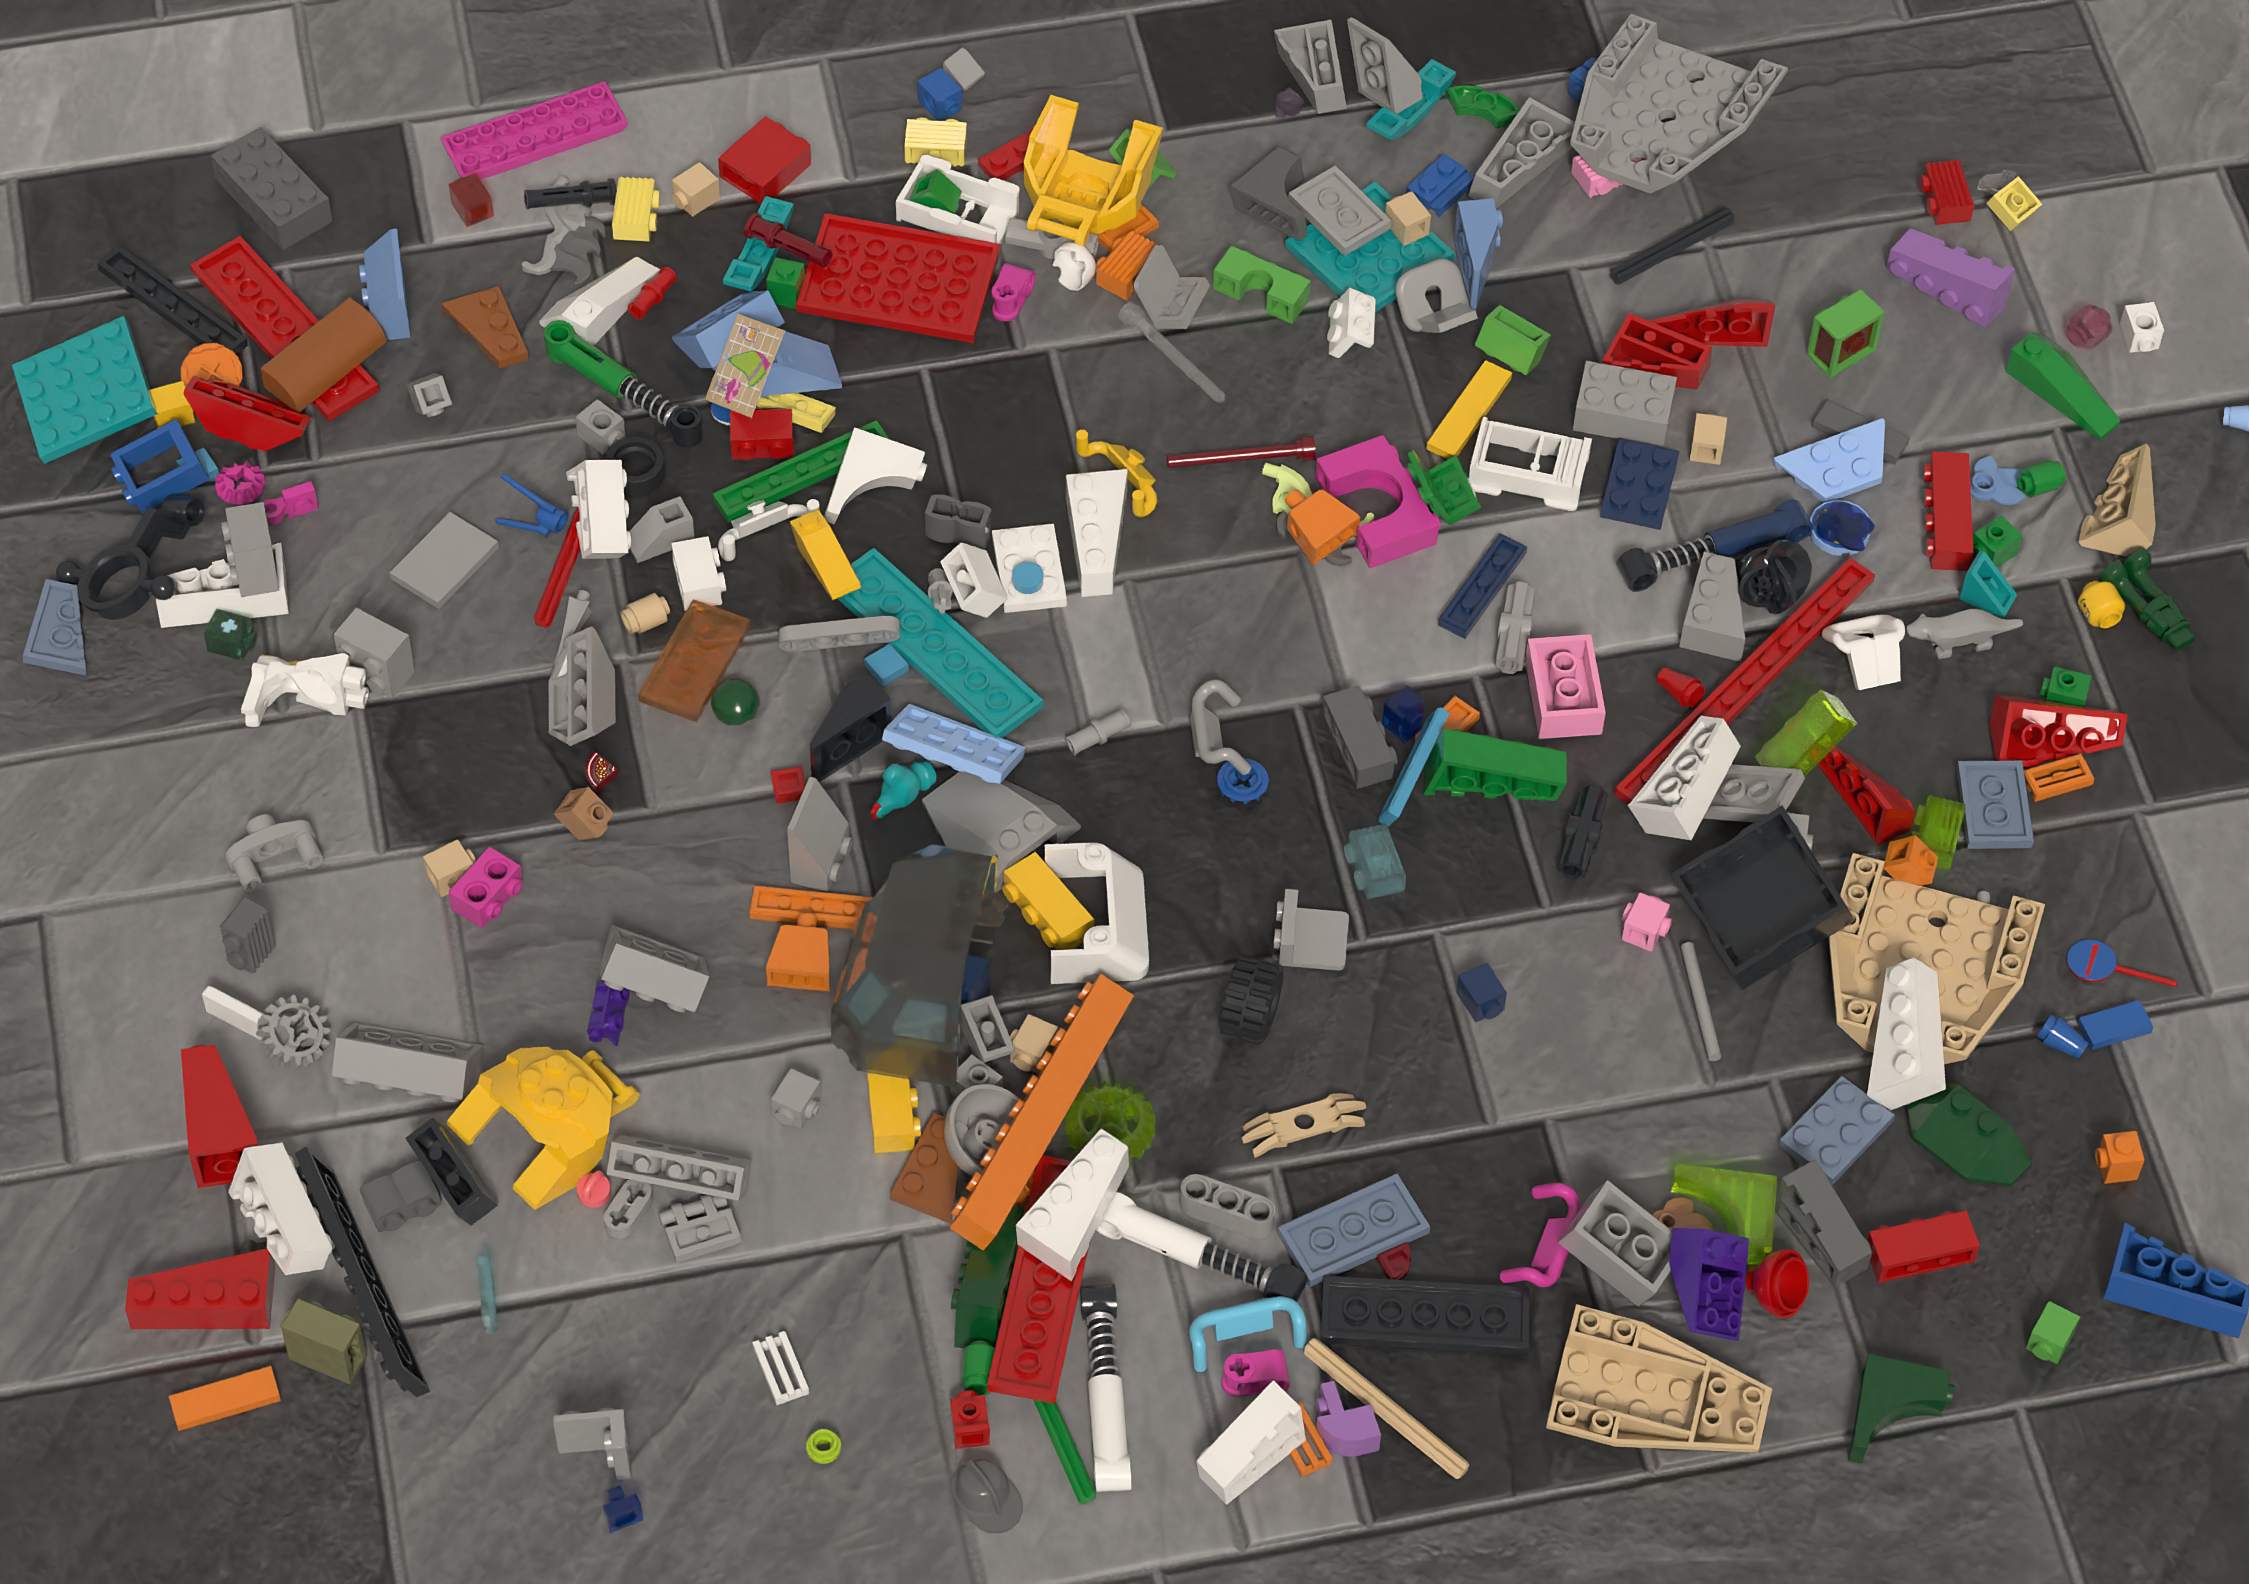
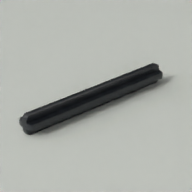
(1672, 246)

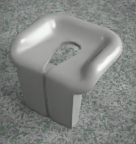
(1454, 301)

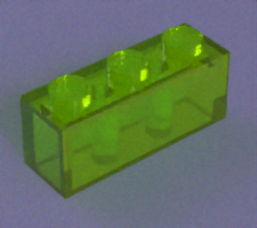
(1808, 734)

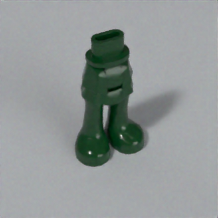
(2162, 614)

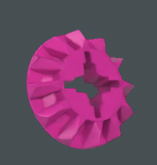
(246, 491)

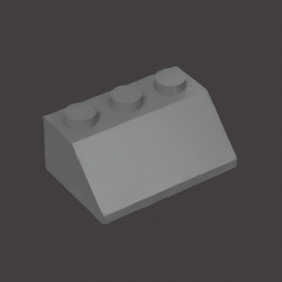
(653, 970)

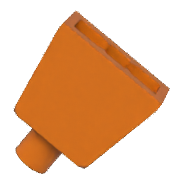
(1320, 523)
(800, 956)

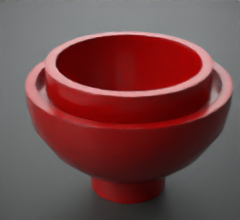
(1779, 1283)

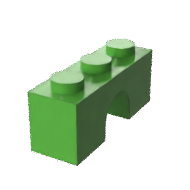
(1242, 271)

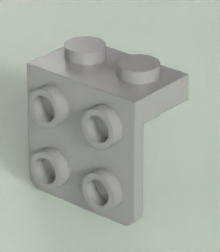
(1166, 295)
(1310, 935)

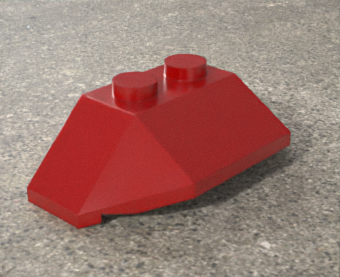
(244, 414)

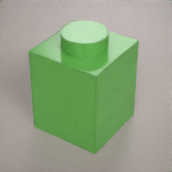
(2052, 1333)

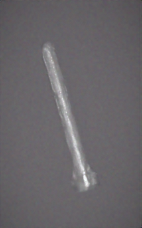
(1132, 316)

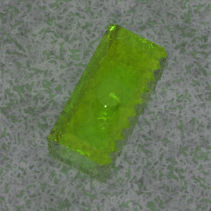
(1940, 827)

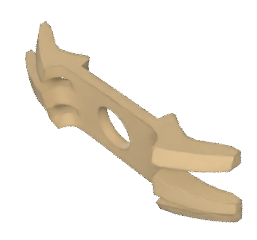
(1284, 1130)

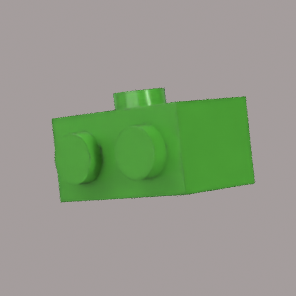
(1512, 340)

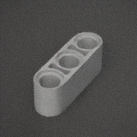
(1237, 1219)

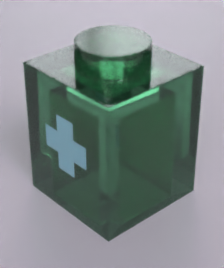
(230, 635)

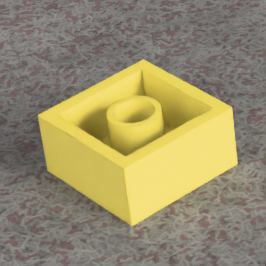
(2014, 203)

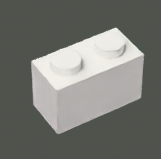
(696, 571)
(974, 580)

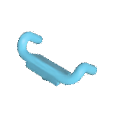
(1243, 1320)

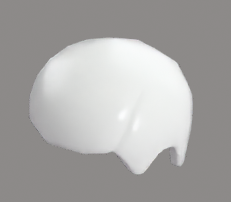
(1075, 264)

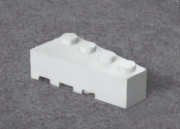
(1073, 1207)

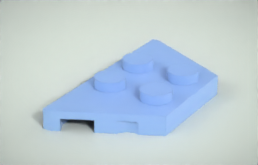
(1838, 463)

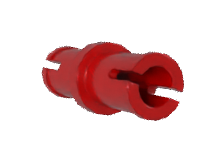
(652, 293)

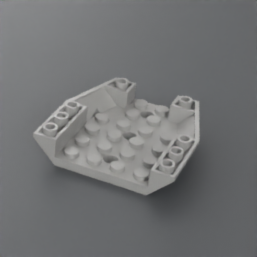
(1648, 80)

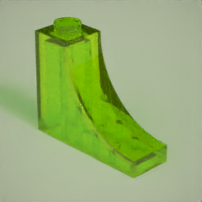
(1739, 1198)

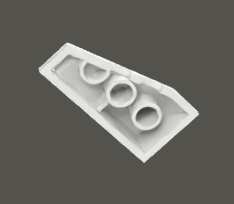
(603, 301)

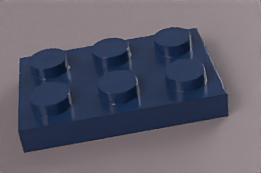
(1639, 484)

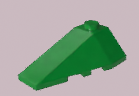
(2062, 383)

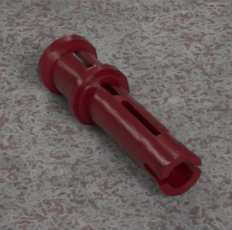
(776, 236)

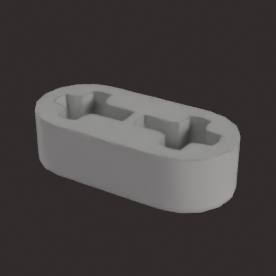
(634, 1211)

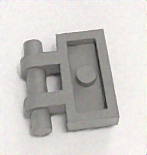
(703, 1234)

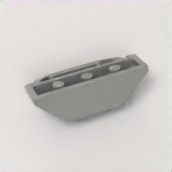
(581, 689)

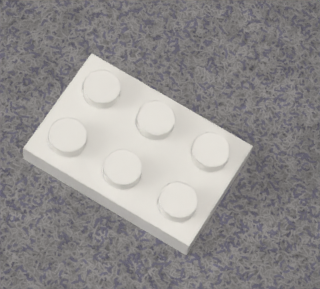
(1033, 545)

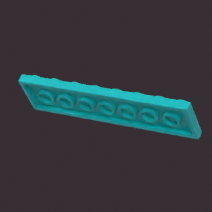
(942, 649)

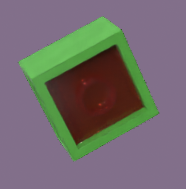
(1845, 333)

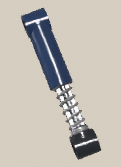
(1784, 523)

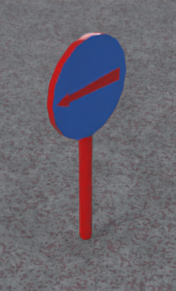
(2096, 962)

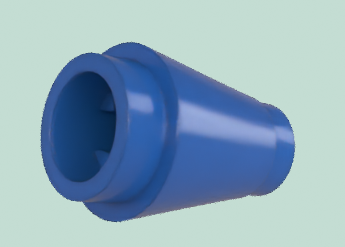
(2062, 1037)

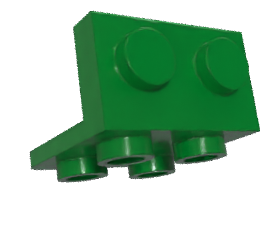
(1445, 488)

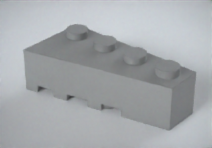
(1525, 150)

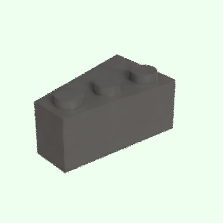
(1822, 1224)

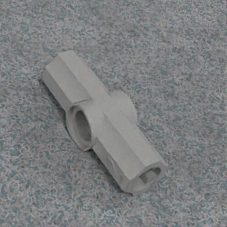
(1043, 241)
(1515, 627)

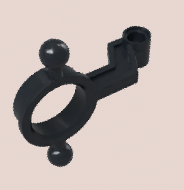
(172, 521)

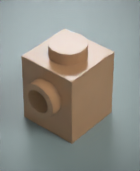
(584, 814)

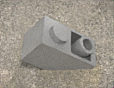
(659, 528)

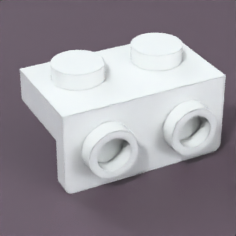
(1351, 322)

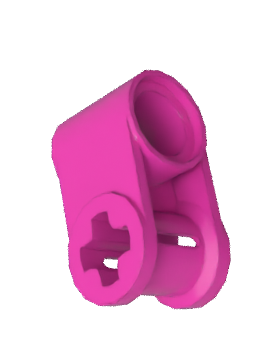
(1011, 291)
(1255, 1372)

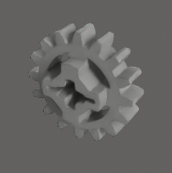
(280, 1034)

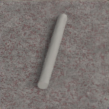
(1701, 1001)

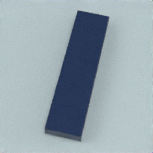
(1482, 586)

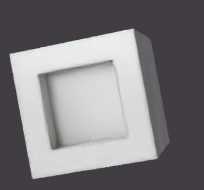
(2141, 327)

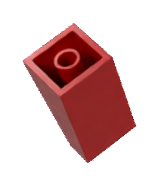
(214, 1117)

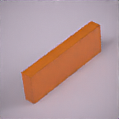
(224, 1398)

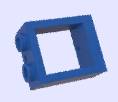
(173, 483)

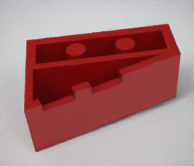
(1660, 351)

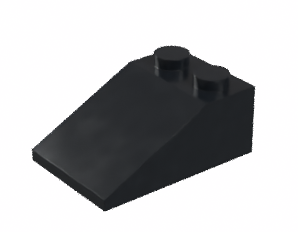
(850, 727)

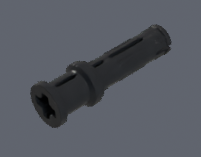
(584, 194)

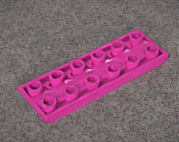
(535, 132)

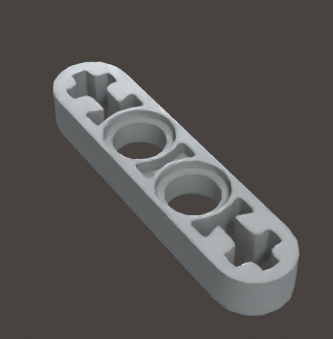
(839, 633)

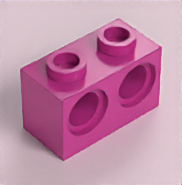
(480, 884)

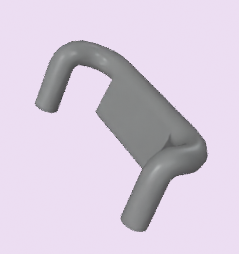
(1207, 730)

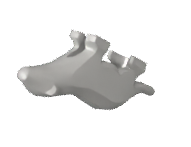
(1960, 629)

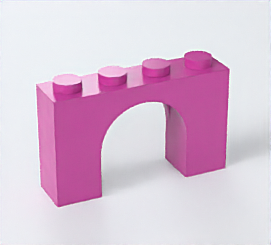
(1378, 467)

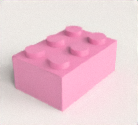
(1565, 686)

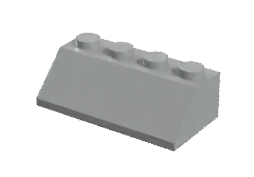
(406, 1061)

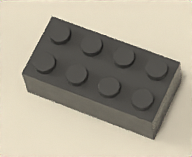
(271, 188)

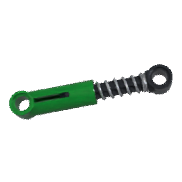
(567, 347)

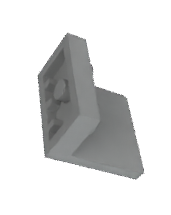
(596, 1431)

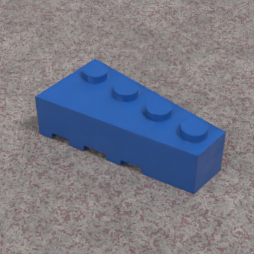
(2175, 1285)

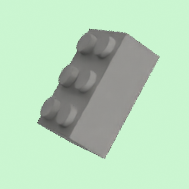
(1624, 403)
(1620, 1243)

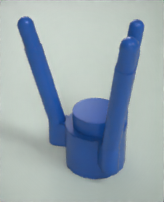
(548, 515)

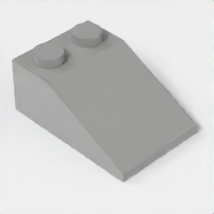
(1382, 70)
(817, 839)

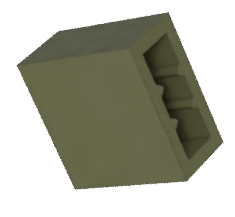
(323, 1340)

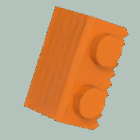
(1123, 264)

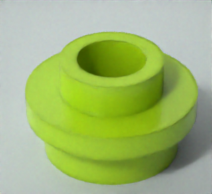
(819, 1438)

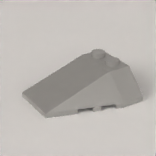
(996, 819)

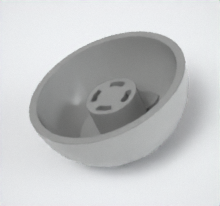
(974, 1122)

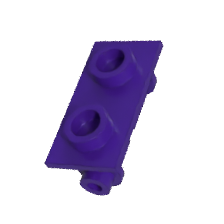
(610, 1020)

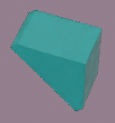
(1987, 587)

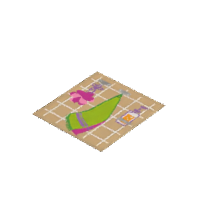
(744, 365)

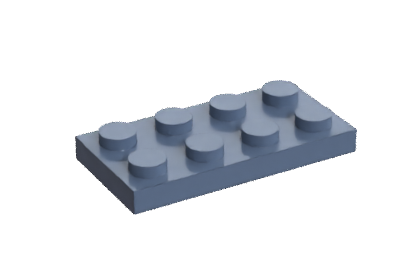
(1353, 1229)

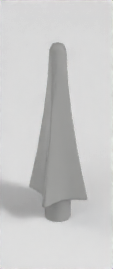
(576, 616)

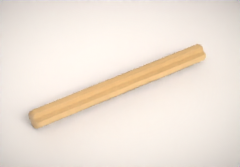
(1386, 1408)

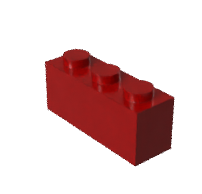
(1922, 1246)

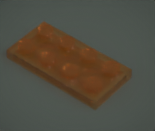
(694, 660)

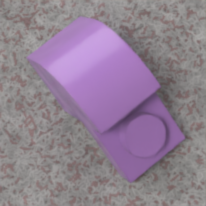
(1348, 1431)

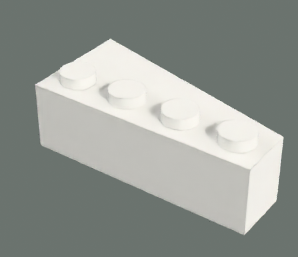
(1096, 520)
(211, 589)
(1686, 781)
(1908, 1037)
(280, 1208)

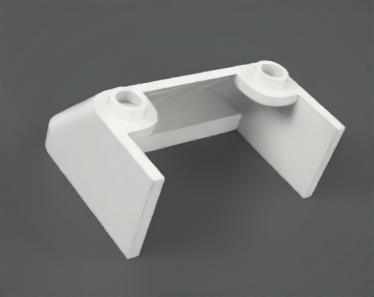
(1110, 950)

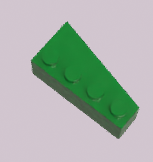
(1494, 767)

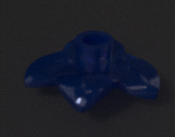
(1844, 526)

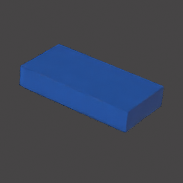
(2115, 1025)

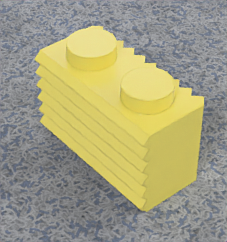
(936, 138)
(634, 209)

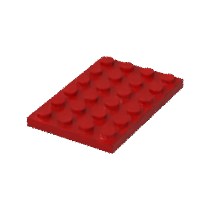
(900, 278)

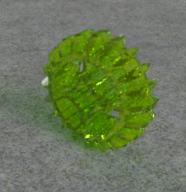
(1111, 1111)

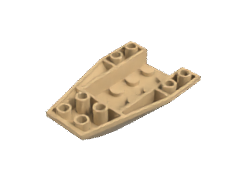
(1648, 1390)

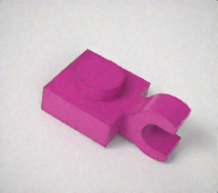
(294, 502)

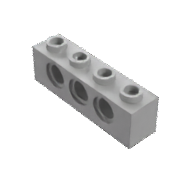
(679, 1167)

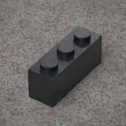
(451, 1171)

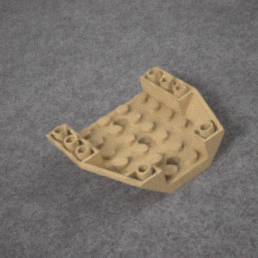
(1976, 954)

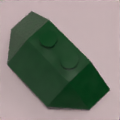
(1967, 1137)

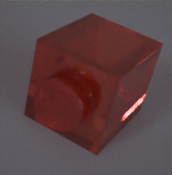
(471, 199)

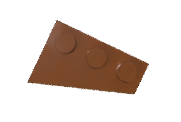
(490, 324)
(929, 1175)

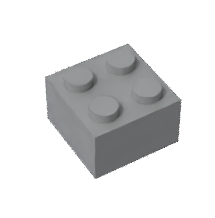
(250, 549)
(378, 649)

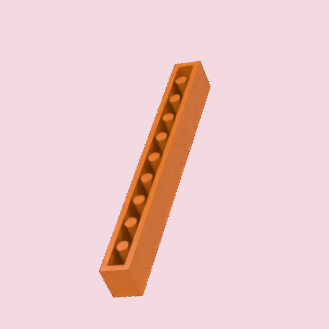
(1041, 1112)

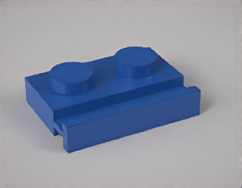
(1441, 184)

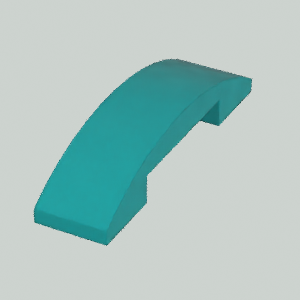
(1434, 80)
(756, 257)

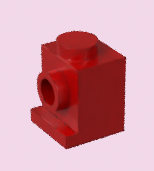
(969, 1420)

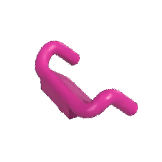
(1550, 1254)

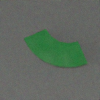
(1478, 102)

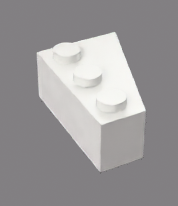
(601, 508)
(1252, 1443)

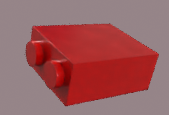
(765, 160)

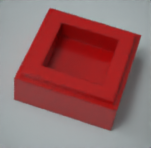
(788, 784)

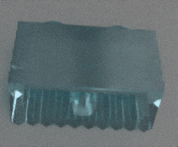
(1375, 861)

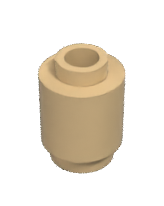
(645, 613)

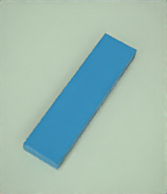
(1413, 766)

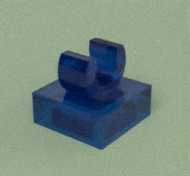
(621, 1510)

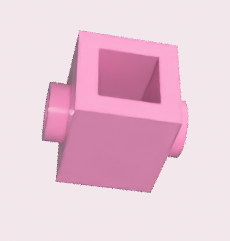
(1646, 921)

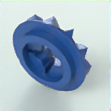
(1256, 787)

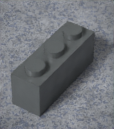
(1359, 736)

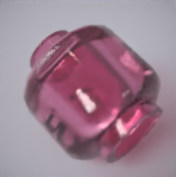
(2089, 327)

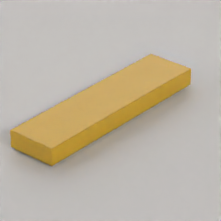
(1469, 410)

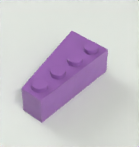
(1952, 276)

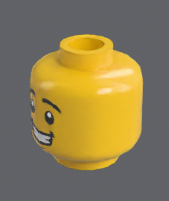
(2101, 604)

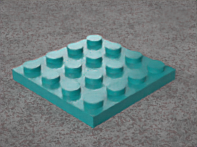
(1373, 266)
(84, 389)

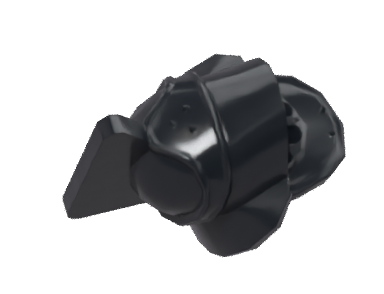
(1774, 575)

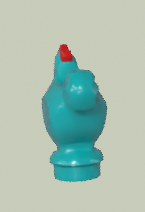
(902, 786)

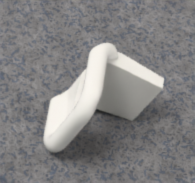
(1873, 659)

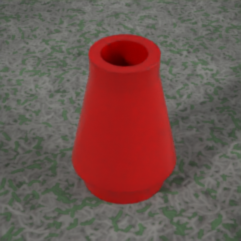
(1682, 688)

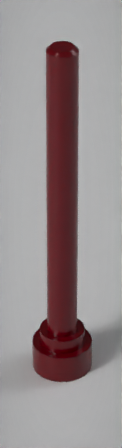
(1301, 449)

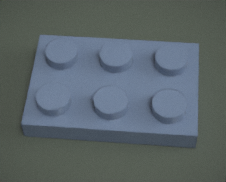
(1995, 804)
(1837, 1129)

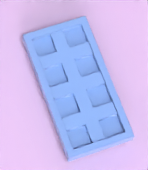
(953, 744)

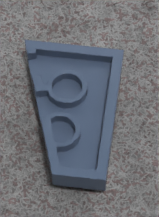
(56, 630)

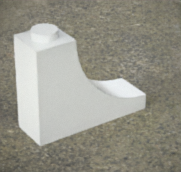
(873, 463)

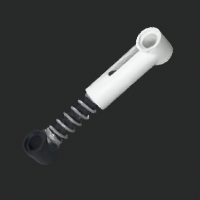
(1192, 1248)
(1105, 1391)

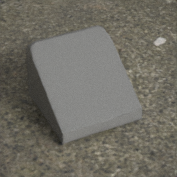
(963, 69)

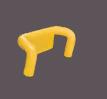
(1124, 460)

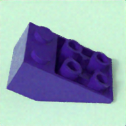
(1710, 1279)

